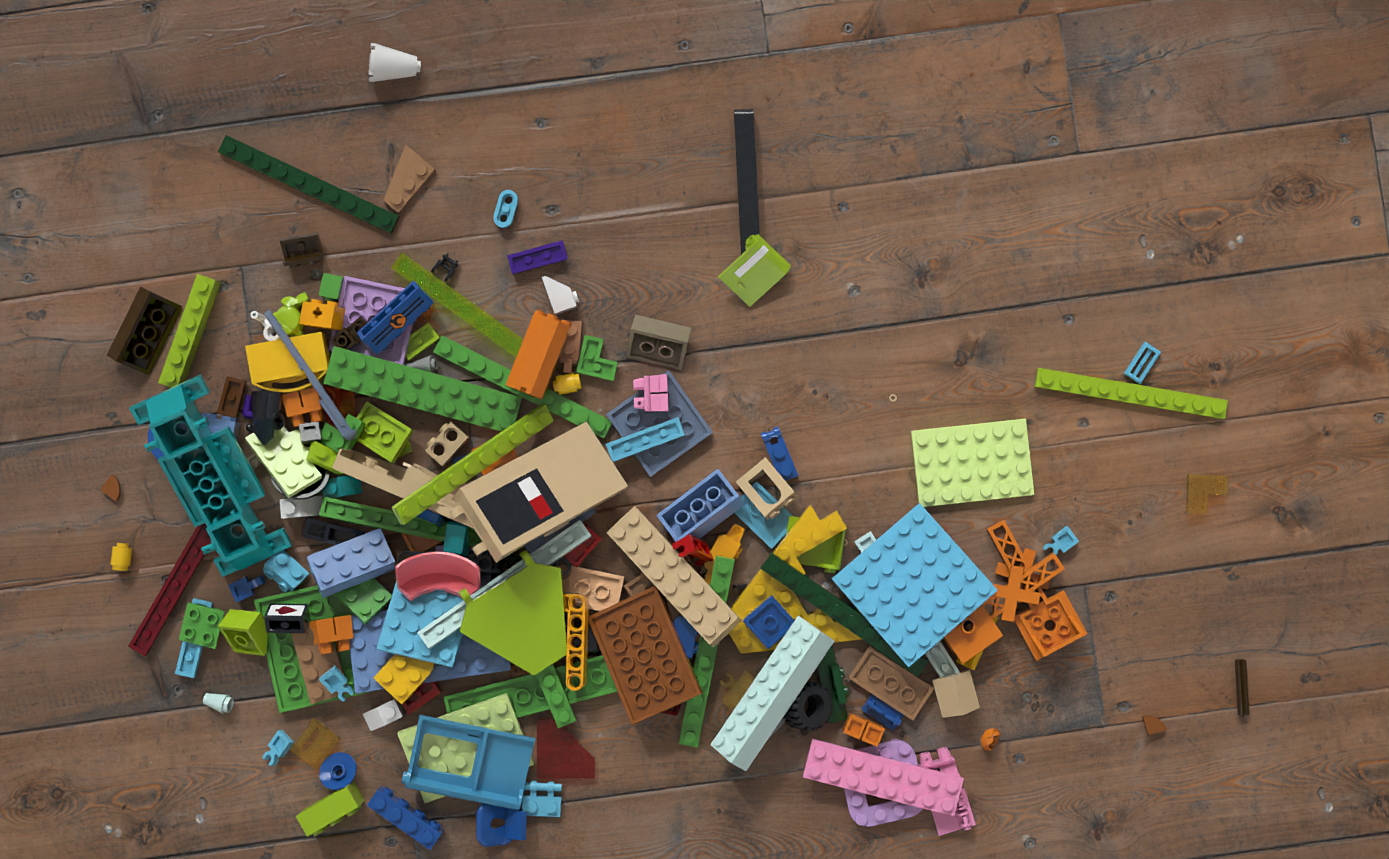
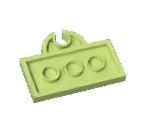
(286, 460)

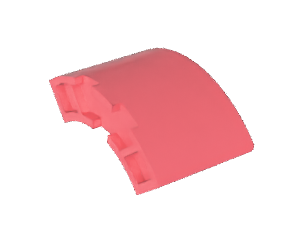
(437, 571)

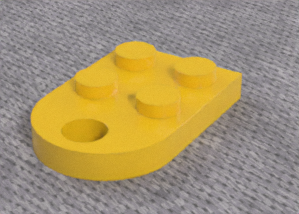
(403, 676)

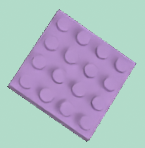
(367, 300)

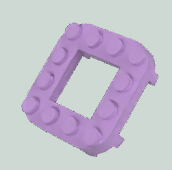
(884, 811)

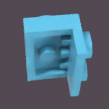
(285, 571)

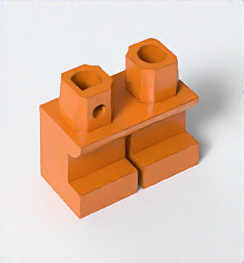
(303, 403)
(332, 630)
(864, 729)

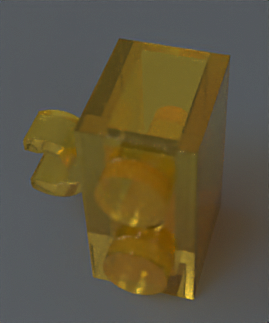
(737, 688)

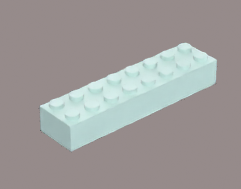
(772, 693)

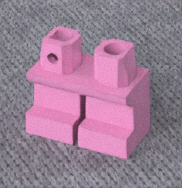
(652, 402)
(945, 763)

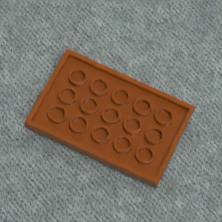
(644, 655)

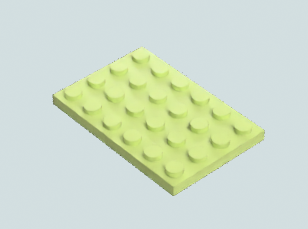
(972, 462)
(458, 755)

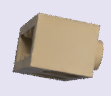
(450, 447)

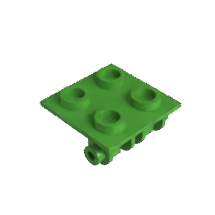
(201, 625)

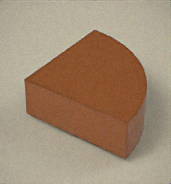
(112, 488)
(1153, 724)

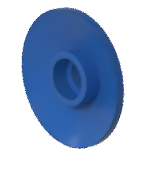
(332, 766)

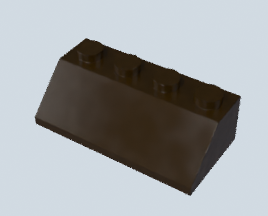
(144, 331)

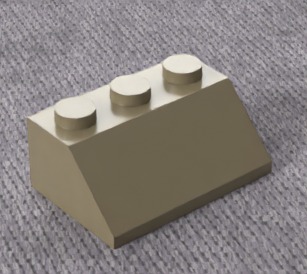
(658, 342)

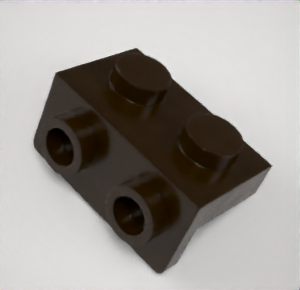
(302, 249)

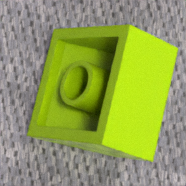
(245, 631)

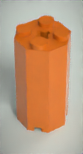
(538, 354)

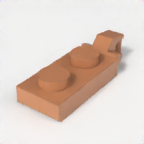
(571, 348)

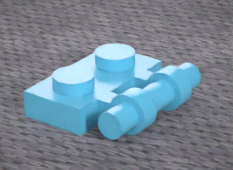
(542, 805)

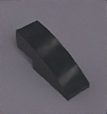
(328, 532)

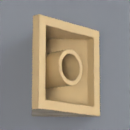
(956, 694)

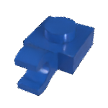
(244, 588)

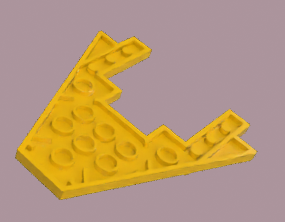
(803, 536)

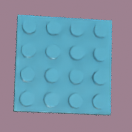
(409, 617)

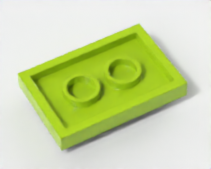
(383, 432)

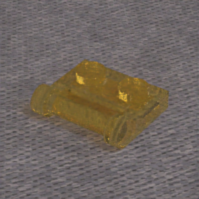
(320, 746)

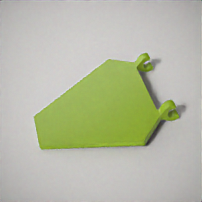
(520, 617)

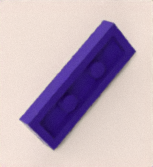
(537, 257)

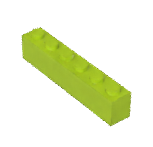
(189, 331)

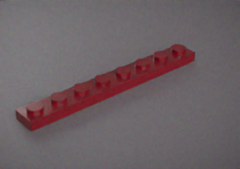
(171, 591)

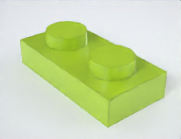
(421, 340)
(322, 456)

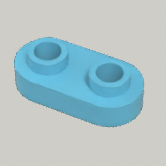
(505, 209)

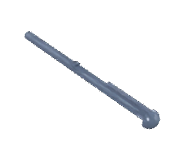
(326, 401)

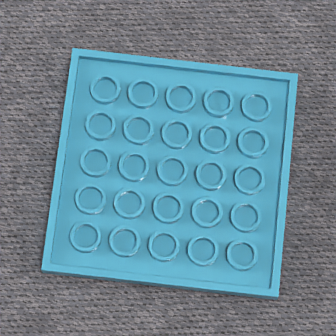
(914, 585)

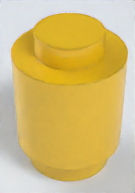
(567, 383)
(121, 557)

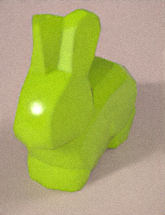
(289, 315)

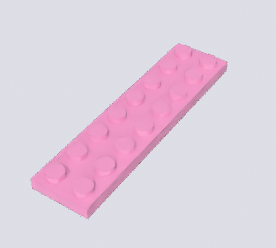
(883, 777)

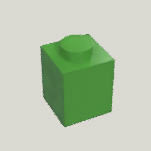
(331, 287)

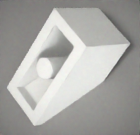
(560, 296)
(300, 508)
(384, 714)

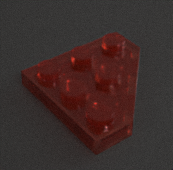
(561, 753)

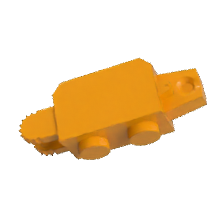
(725, 546)

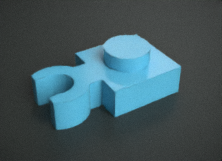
(1062, 540)
(336, 681)
(279, 747)

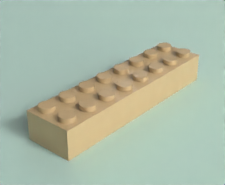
(674, 576)

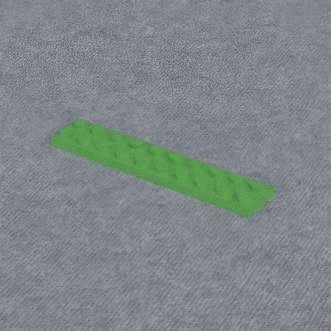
(421, 389)
(528, 695)

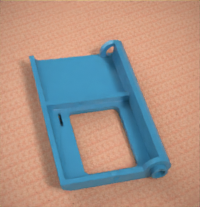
(497, 770)

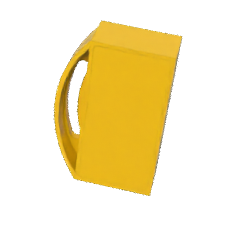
(274, 363)

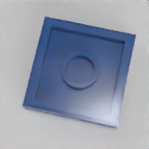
(769, 621)

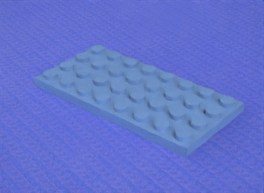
(367, 661)

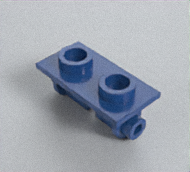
(882, 712)

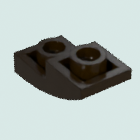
(348, 337)

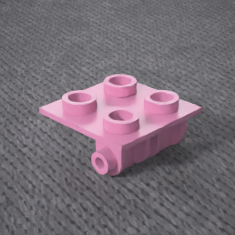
(961, 820)

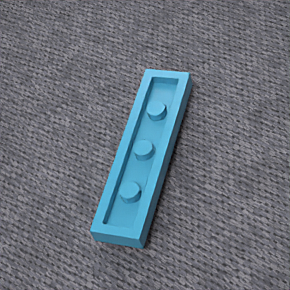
(645, 439)
(190, 653)

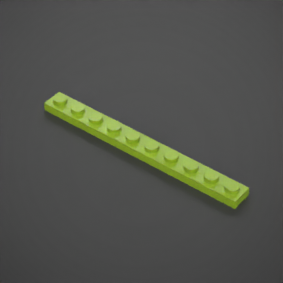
(1130, 393)
(472, 464)

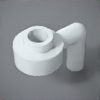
(268, 330)

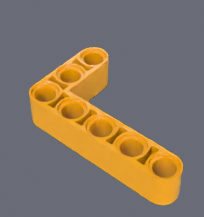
(572, 632)

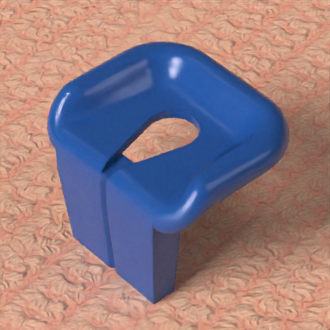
(513, 829)

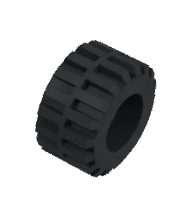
(818, 708)

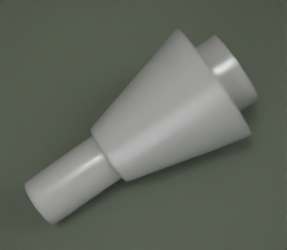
(427, 364)

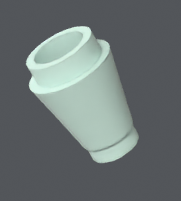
(219, 702)

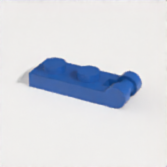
(779, 454)

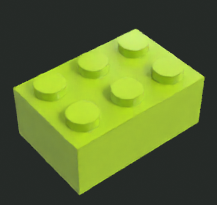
(330, 810)

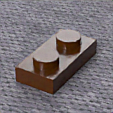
(231, 397)

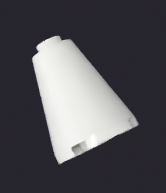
(391, 64)

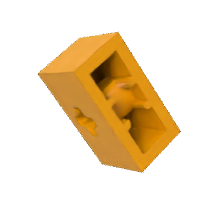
(321, 315)

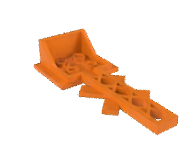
(1055, 608)
(984, 630)

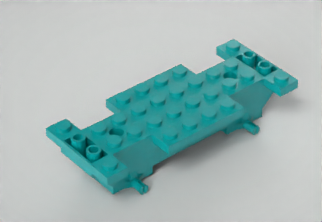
(209, 476)

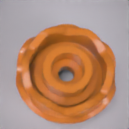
(990, 738)

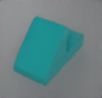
(342, 487)
(456, 539)

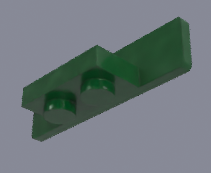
(831, 677)

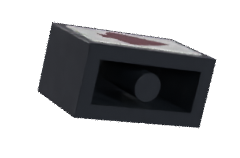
(287, 618)

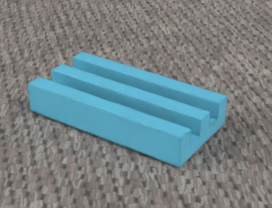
(1132, 376)

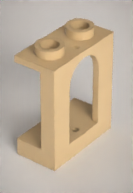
(753, 475)

